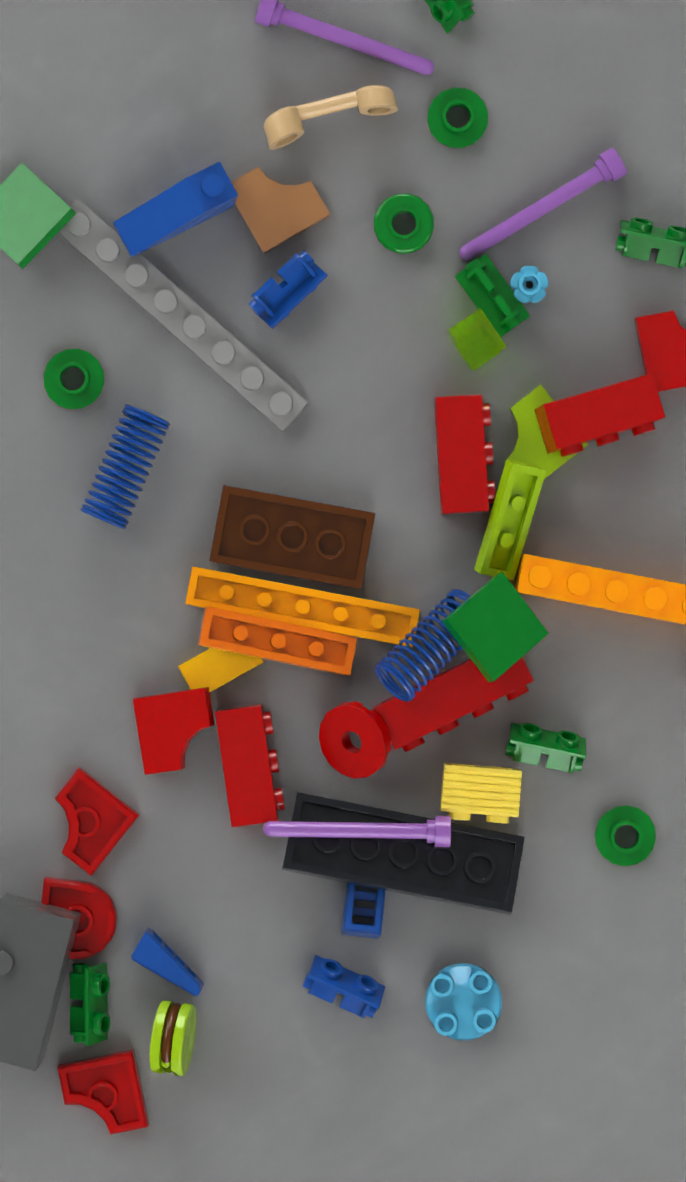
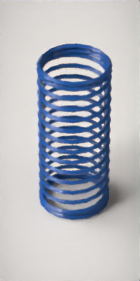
(132, 413)
(390, 684)

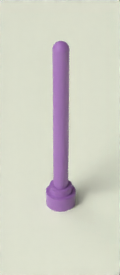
(274, 12)
(606, 168)
(434, 831)

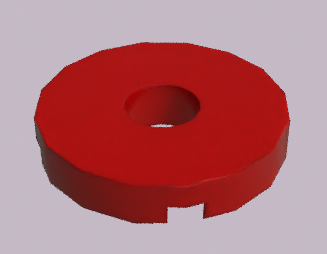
(338, 747)

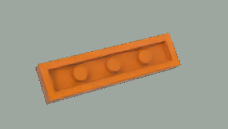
(277, 641)

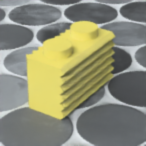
(480, 790)

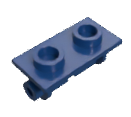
(276, 301)
(360, 992)

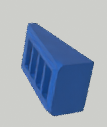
(358, 929)
(163, 961)

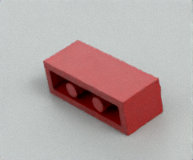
(600, 415)
(463, 454)
(249, 765)

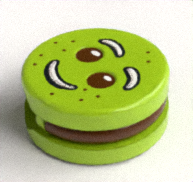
(173, 1038)

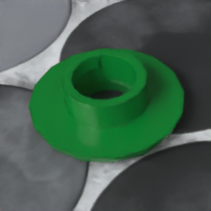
(452, 136)
(406, 204)
(92, 383)
(611, 822)

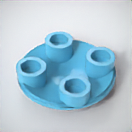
(463, 1001)

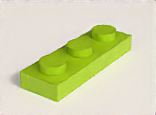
(510, 519)

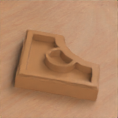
(277, 210)

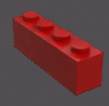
(448, 698)

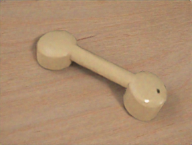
(286, 123)

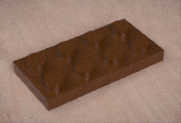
(292, 537)

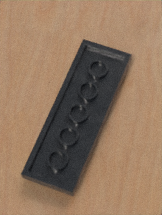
(473, 872)

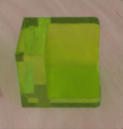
(476, 339)

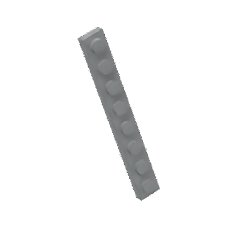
(183, 317)

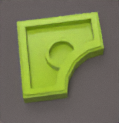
(529, 443)

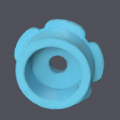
(525, 294)

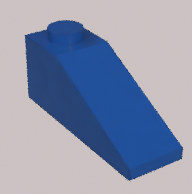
(177, 209)

